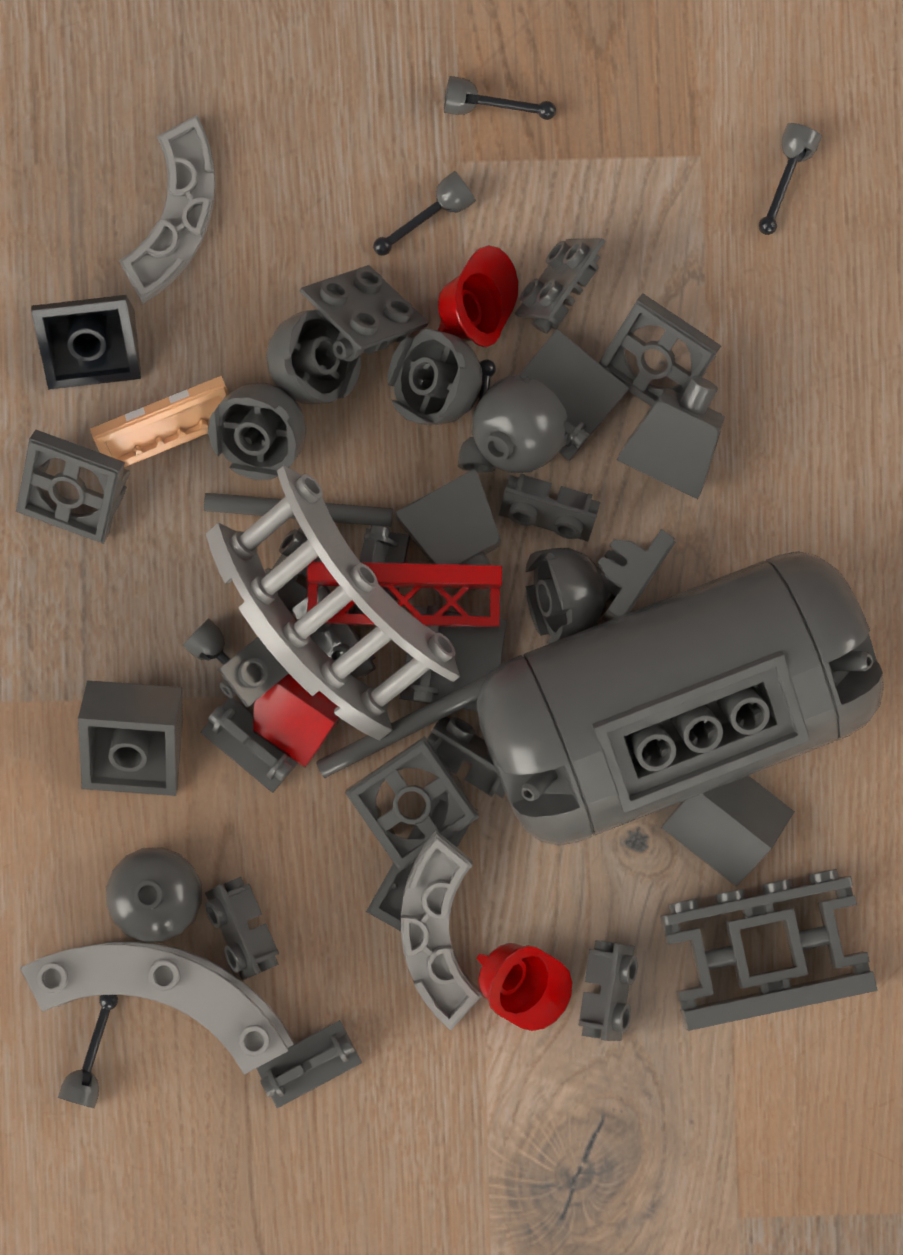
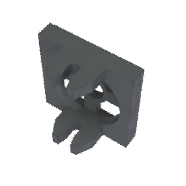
(648, 312)
(36, 505)
(631, 569)
(421, 756)

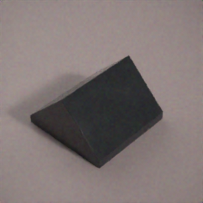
(87, 341)

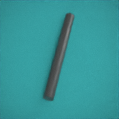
(259, 506)
(401, 728)

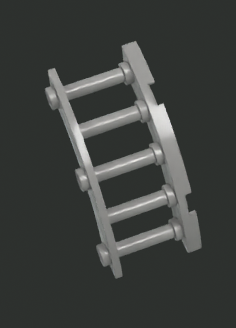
(290, 638)
(171, 977)

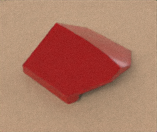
(294, 719)

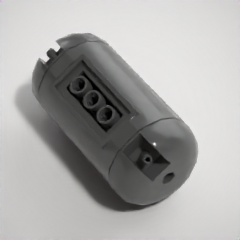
(680, 697)

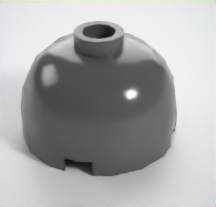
(304, 360)
(434, 378)
(519, 425)
(258, 430)
(566, 592)
(153, 894)

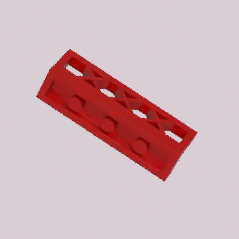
(417, 577)

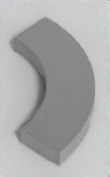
(185, 213)
(426, 930)

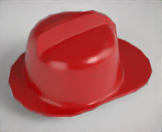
(480, 298)
(525, 985)

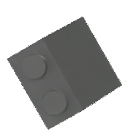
(130, 737)

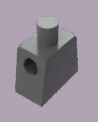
(677, 438)
(453, 523)

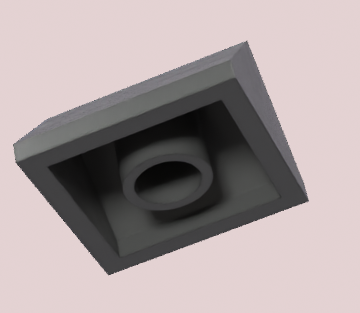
(730, 826)

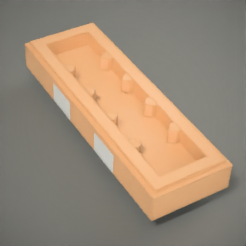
(160, 423)

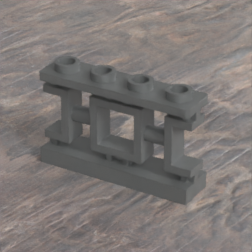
(774, 986)

